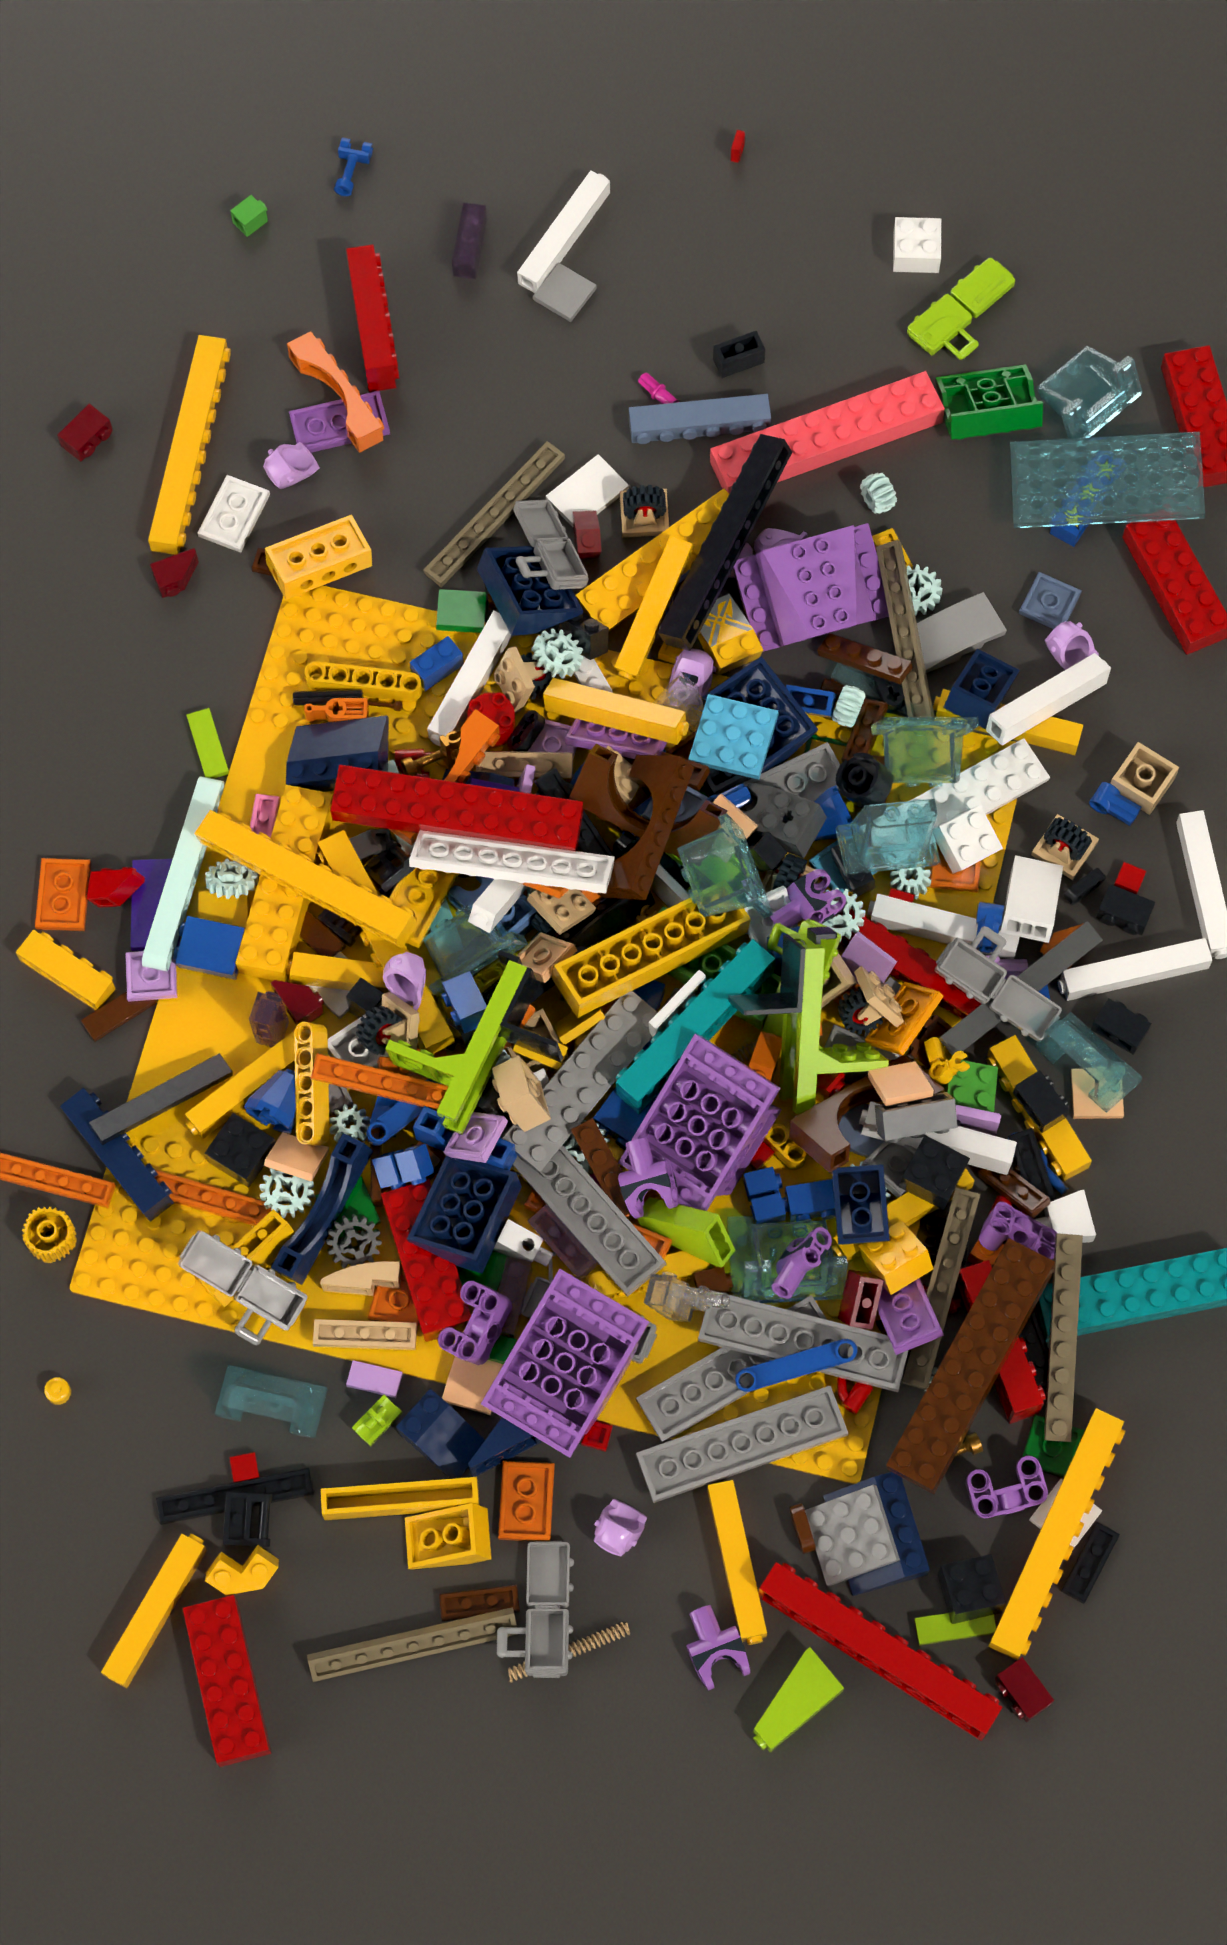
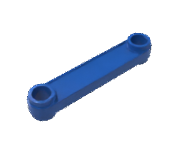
(394, 1120)
(796, 1365)

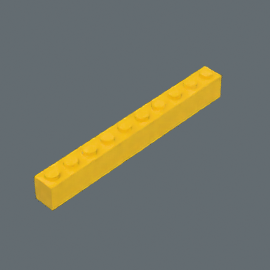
(188, 445)
(342, 859)
(306, 878)
(1056, 1534)

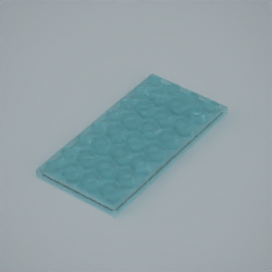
(1107, 480)

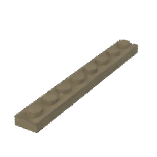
(493, 514)
(904, 628)
(943, 1282)
(1063, 1337)
(409, 1645)

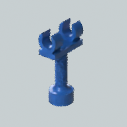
(344, 185)

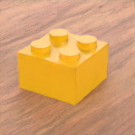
(897, 1260)

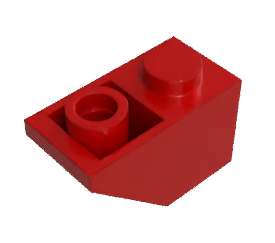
(112, 886)
(829, 1084)

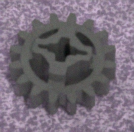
(363, 1238)

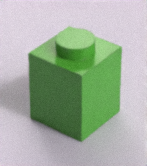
(249, 215)

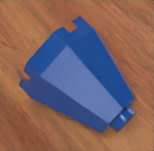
(835, 811)
(275, 1102)

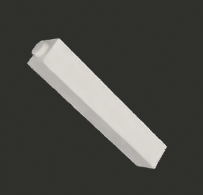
(564, 231)
(470, 678)
(1048, 699)
(1204, 881)
(495, 903)
(931, 923)
(1135, 969)
(982, 1149)

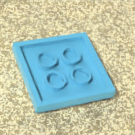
(733, 736)

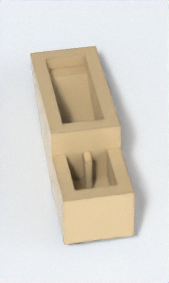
(363, 1278)

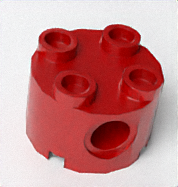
(497, 709)

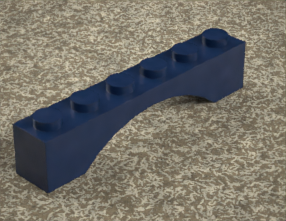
(303, 1247)

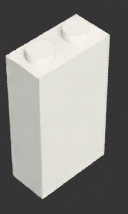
(1031, 899)

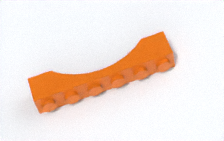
(311, 359)
(476, 736)

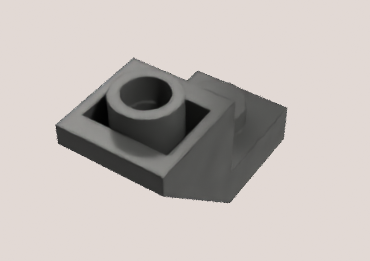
(370, 843)

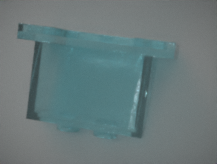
(1091, 391)
(924, 748)
(890, 837)
(723, 872)
(463, 947)
(1111, 1073)
(821, 1282)
(273, 1398)

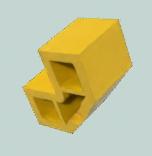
(234, 1578)

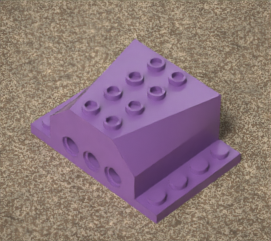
(812, 586)
(708, 1122)
(566, 1363)

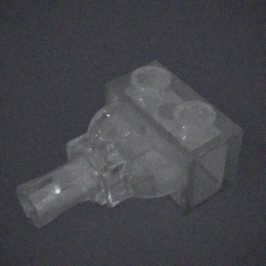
(684, 696)
(677, 1300)

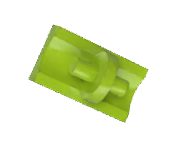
(377, 1420)

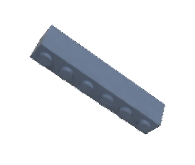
(699, 418)

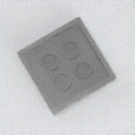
(852, 1535)

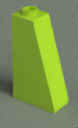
(690, 1229)
(800, 1698)

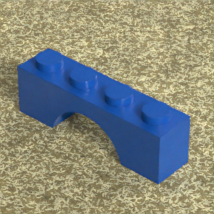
(431, 1131)

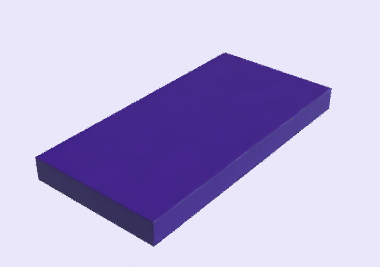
(146, 899)

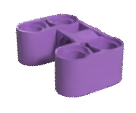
(1010, 1223)
(483, 1326)
(1010, 1498)

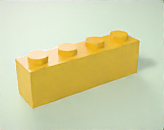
(66, 970)
(260, 1246)

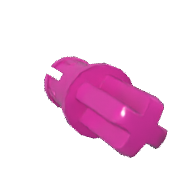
(656, 390)

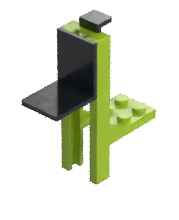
(801, 1003)
(469, 1072)

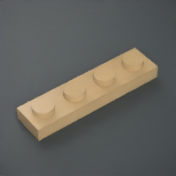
(513, 763)
(365, 1334)

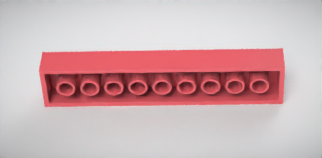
(840, 429)

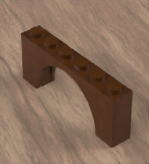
(667, 781)
(601, 797)
(818, 1130)

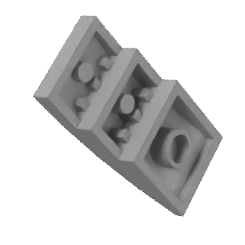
(958, 631)

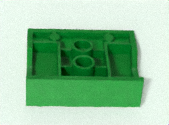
(989, 402)

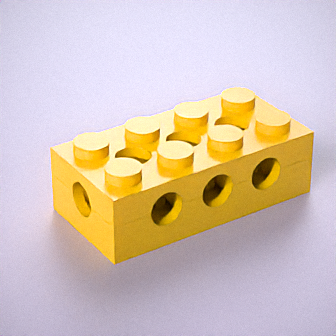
(318, 556)

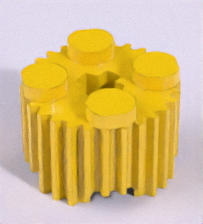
(56, 1245)

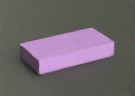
(374, 1379)

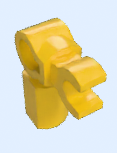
(942, 1068)

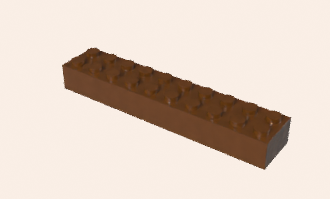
(971, 1366)

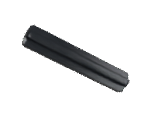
(321, 697)

